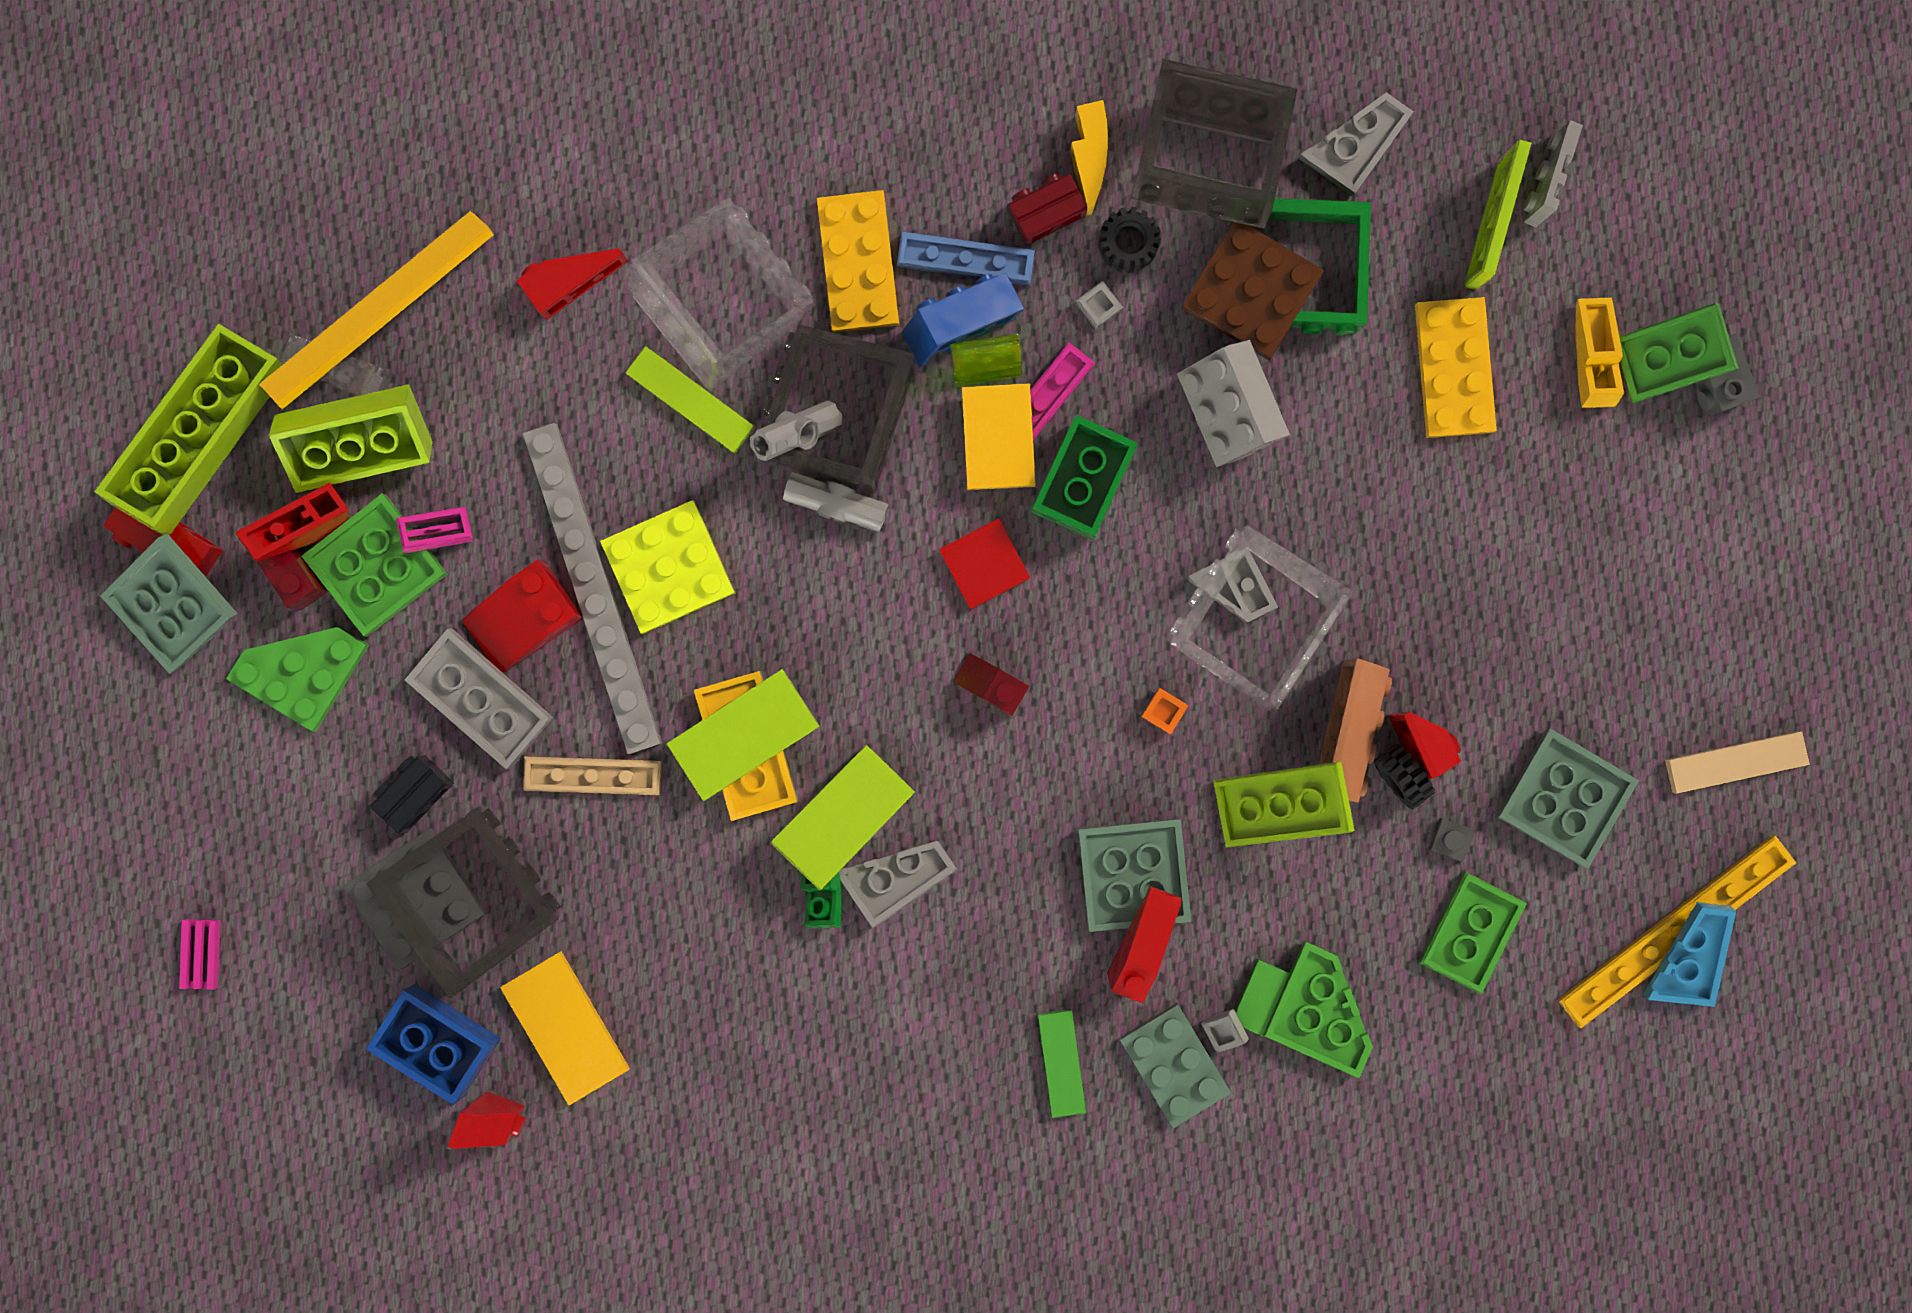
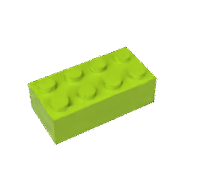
(351, 438)

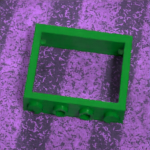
(1333, 212)

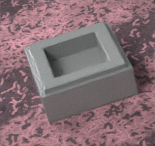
(1099, 305)
(1225, 1031)

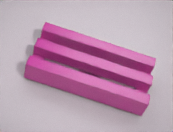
(436, 542)
(186, 954)

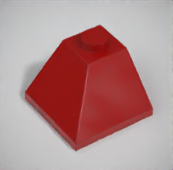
(1426, 742)

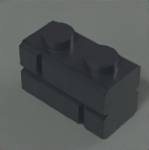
(411, 793)

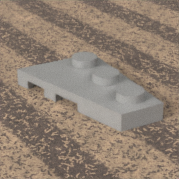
(1356, 147)
(1543, 202)
(894, 881)

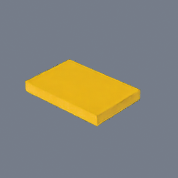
(998, 436)

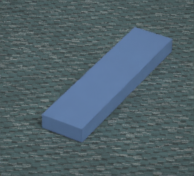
(964, 257)

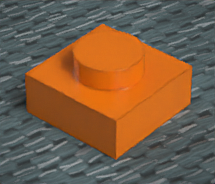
(1164, 711)

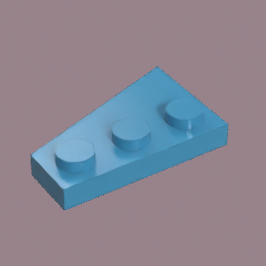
(1695, 959)

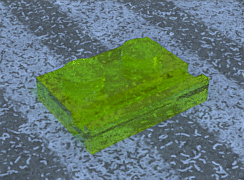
(986, 360)

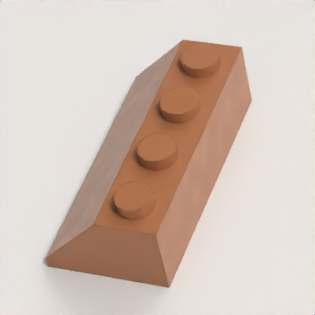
(1354, 721)

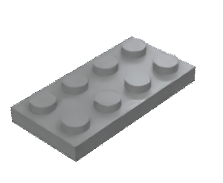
(478, 698)

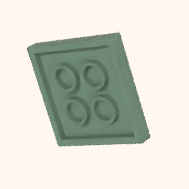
(168, 603)
(1567, 798)
(1123, 864)

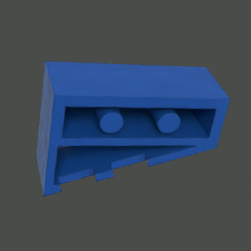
(961, 316)

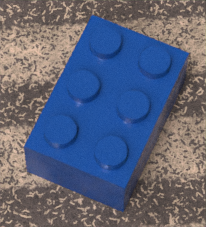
(433, 1043)

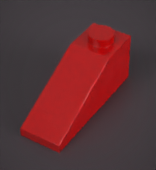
(562, 280)
(295, 524)
(1144, 945)
(488, 1122)

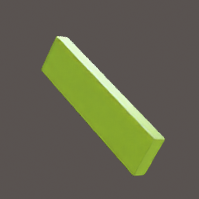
(690, 400)

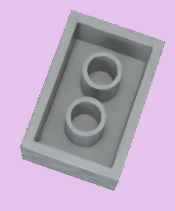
(1233, 403)

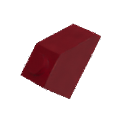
(991, 684)

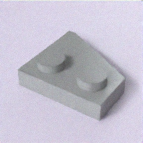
(1244, 592)

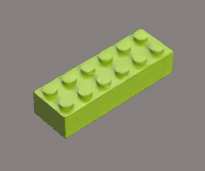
(190, 432)

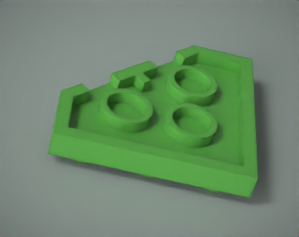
(300, 673)
(1320, 1013)

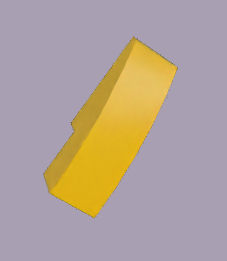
(1090, 152)
(1598, 353)

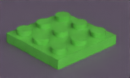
(367, 567)

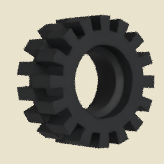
(1129, 220)
(1404, 776)

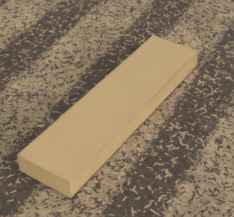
(1737, 762)
(592, 775)

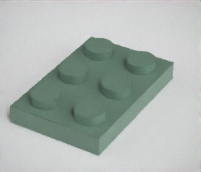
(1175, 1065)

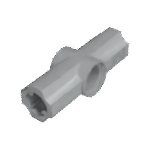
(795, 430)
(835, 502)

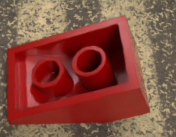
(522, 616)

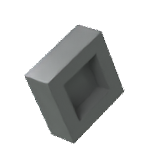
(1451, 839)

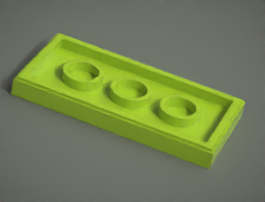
(1497, 215)
(743, 735)
(1284, 805)
(842, 817)

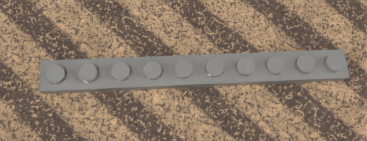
(592, 588)

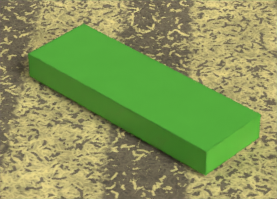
(1061, 1063)

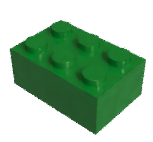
(1084, 477)

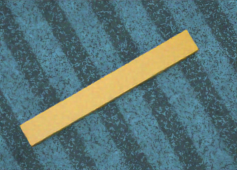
(376, 310)
(1647, 952)

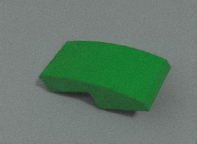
(823, 906)

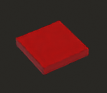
(984, 564)

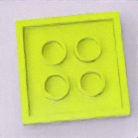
(667, 567)

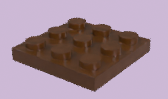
(1252, 289)

